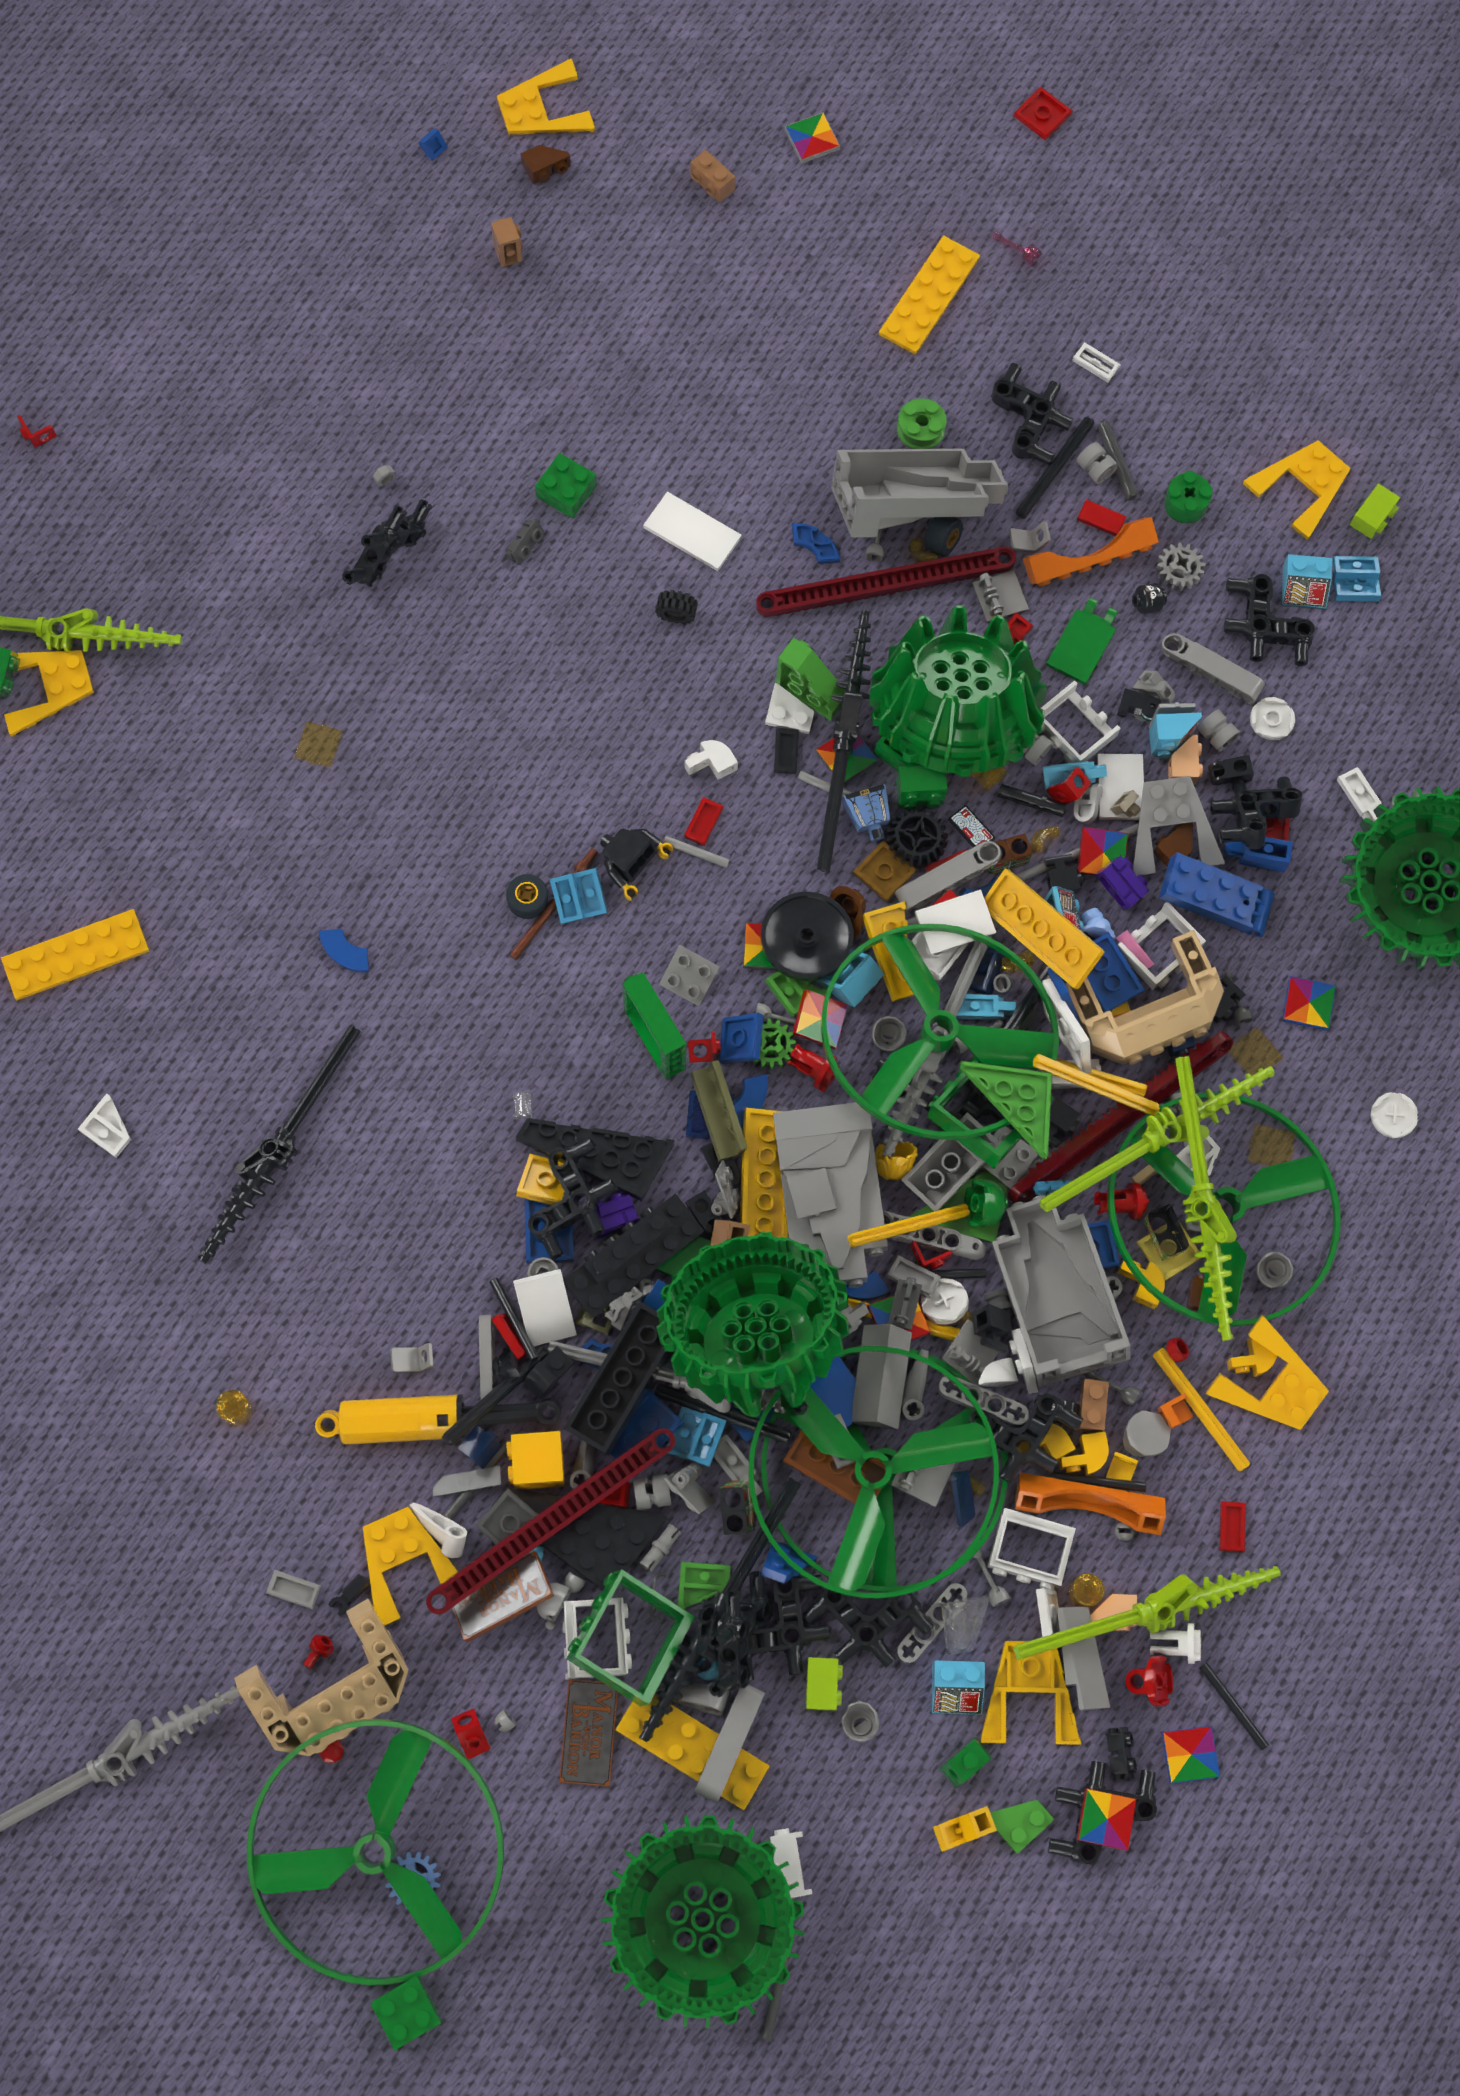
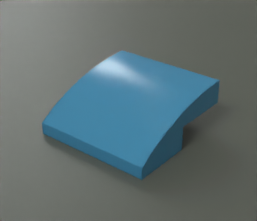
(1356, 569)
(578, 895)
(697, 1437)

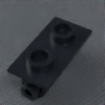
(1123, 1762)

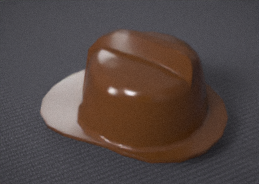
(853, 904)

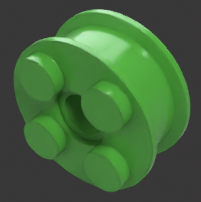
(924, 412)

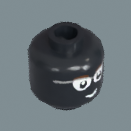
(1149, 598)

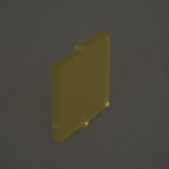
(318, 744)
(1255, 1052)
(1271, 1145)

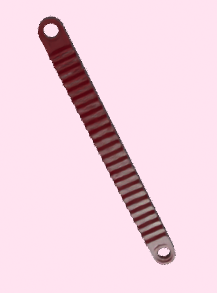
(885, 581)
(1117, 1120)
(550, 1521)

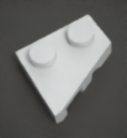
(106, 1127)

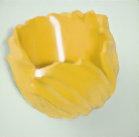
(898, 1164)

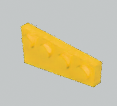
(880, 922)

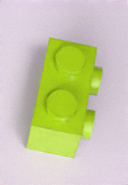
(1374, 511)
(822, 1684)

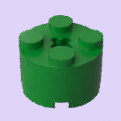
(1188, 497)

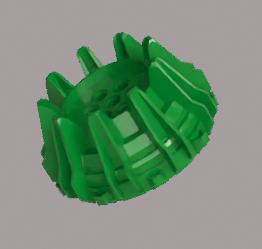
(958, 696)
(1398, 840)
(754, 1319)
(745, 1960)

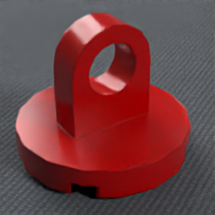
(1156, 1678)

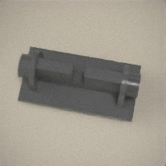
(529, 535)
(905, 1303)

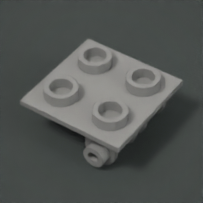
(1000, 595)
(689, 975)
(1015, 1162)
(728, 1198)
(968, 1354)
(924, 1483)
(684, 1484)

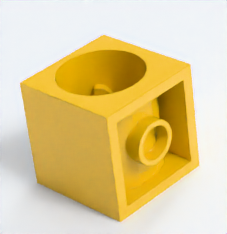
(536, 1460)

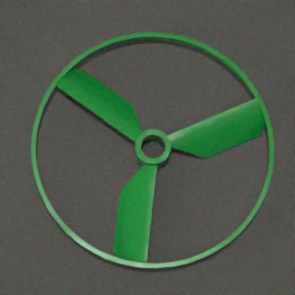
(988, 1044)
(1267, 1186)
(866, 1523)
(883, 1568)
(322, 1867)

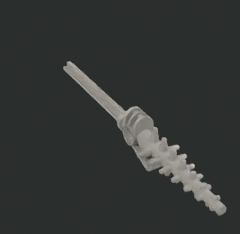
(930, 1065)
(664, 1374)
(126, 1746)

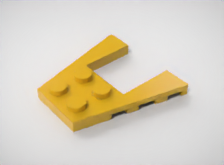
(524, 109)
(1317, 470)
(64, 681)
(1291, 1395)
(392, 1543)
(1032, 1674)

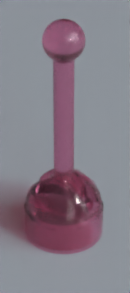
(1027, 253)

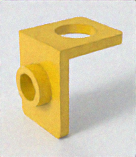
(1122, 1467)

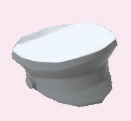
(1146, 1434)

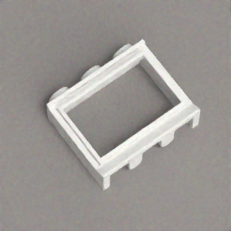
(1097, 720)
(1167, 912)
(1023, 1573)
(622, 1636)

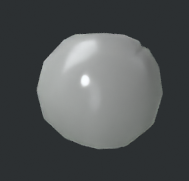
(890, 1027)
(1279, 1265)
(551, 1606)
(867, 1729)

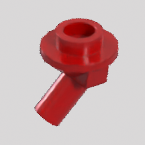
(321, 1646)

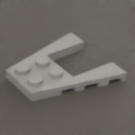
(1172, 803)

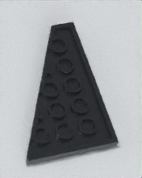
(599, 1539)

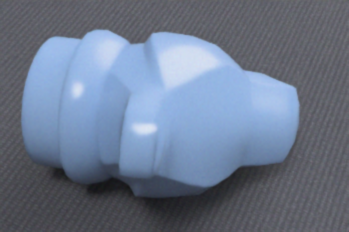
(1095, 924)

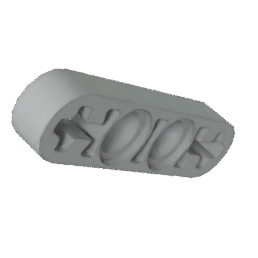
(486, 1354)
(984, 1397)
(938, 1625)

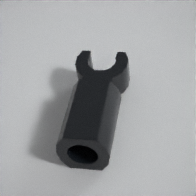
(350, 1593)

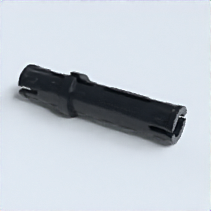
(1032, 800)

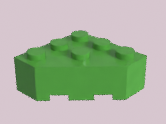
(808, 678)

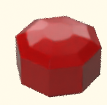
(1177, 1349)
(333, 1752)

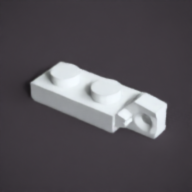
(1359, 793)

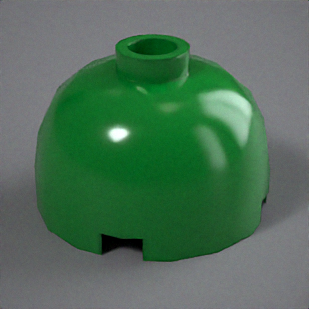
(985, 1203)

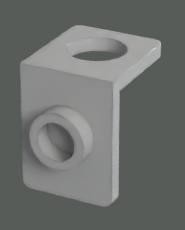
(1028, 540)
(411, 1359)

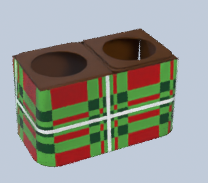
(1007, 862)

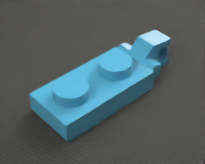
(1059, 773)
(985, 1007)

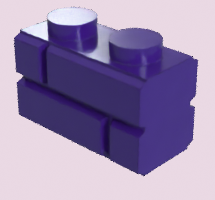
(1122, 882)
(616, 1214)

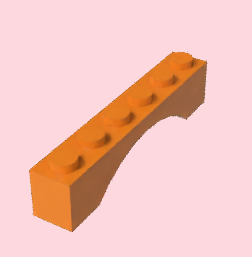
(1133, 536)
(1044, 1494)

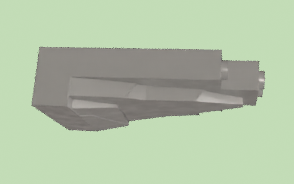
(905, 485)
(843, 1145)
(1059, 1293)

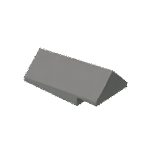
(946, 1168)
(880, 1377)
(1082, 1662)

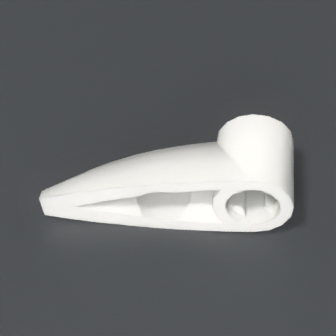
(999, 1374)
(444, 1530)

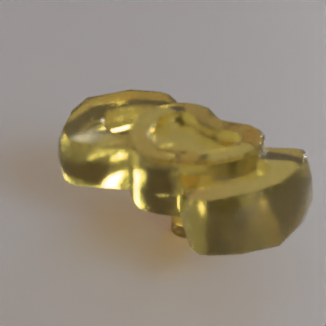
(1027, 956)

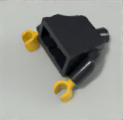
(629, 854)

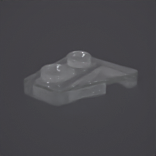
(963, 1623)

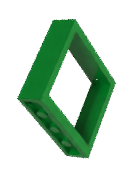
(654, 1025)
(951, 1124)
(666, 1653)

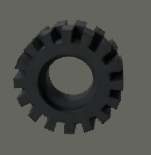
(676, 607)

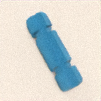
(1048, 1187)

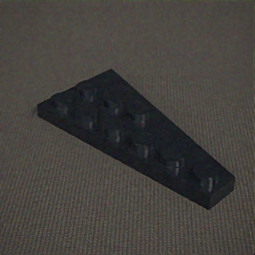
(620, 1156)

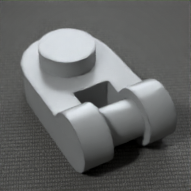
(1087, 810)

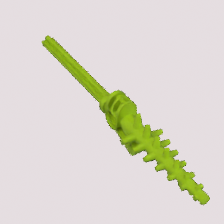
(81, 626)
(1156, 1137)
(1213, 1224)
(1157, 1611)

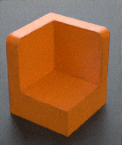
(1175, 1411)

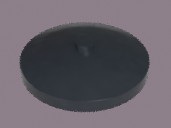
(806, 936)

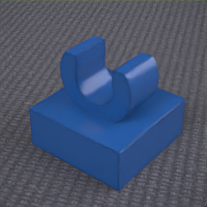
(433, 144)

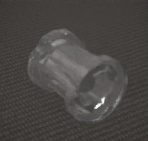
(522, 1105)

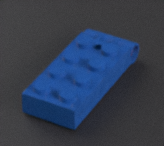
(1217, 894)

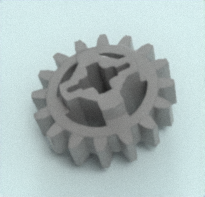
(1177, 574)

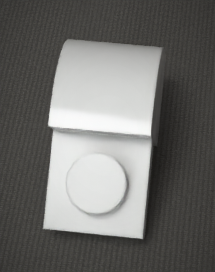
(716, 756)

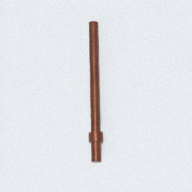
(550, 908)

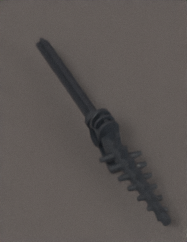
(845, 735)
(273, 1152)
(709, 1617)

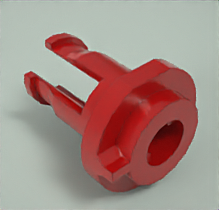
(813, 1066)
(1129, 1200)

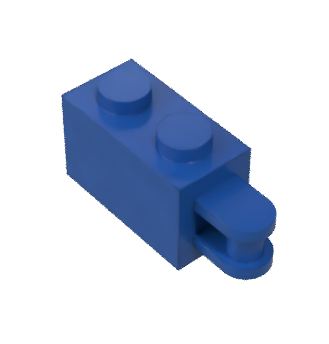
(1273, 856)

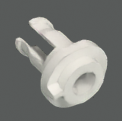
(1188, 1643)

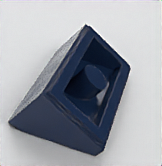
(987, 971)
(962, 1497)

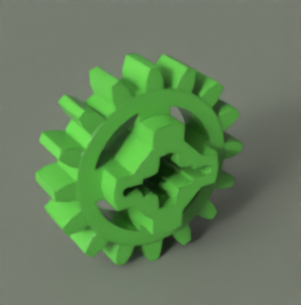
(776, 1050)

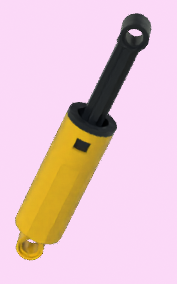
(420, 1418)

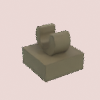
(1126, 804)

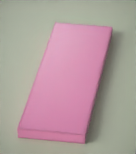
(1127, 939)

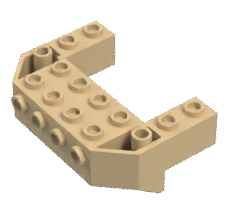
(1159, 1022)
(356, 1697)

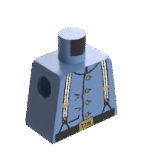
(868, 810)

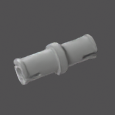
(660, 1548)

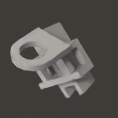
(1153, 684)
(623, 1307)

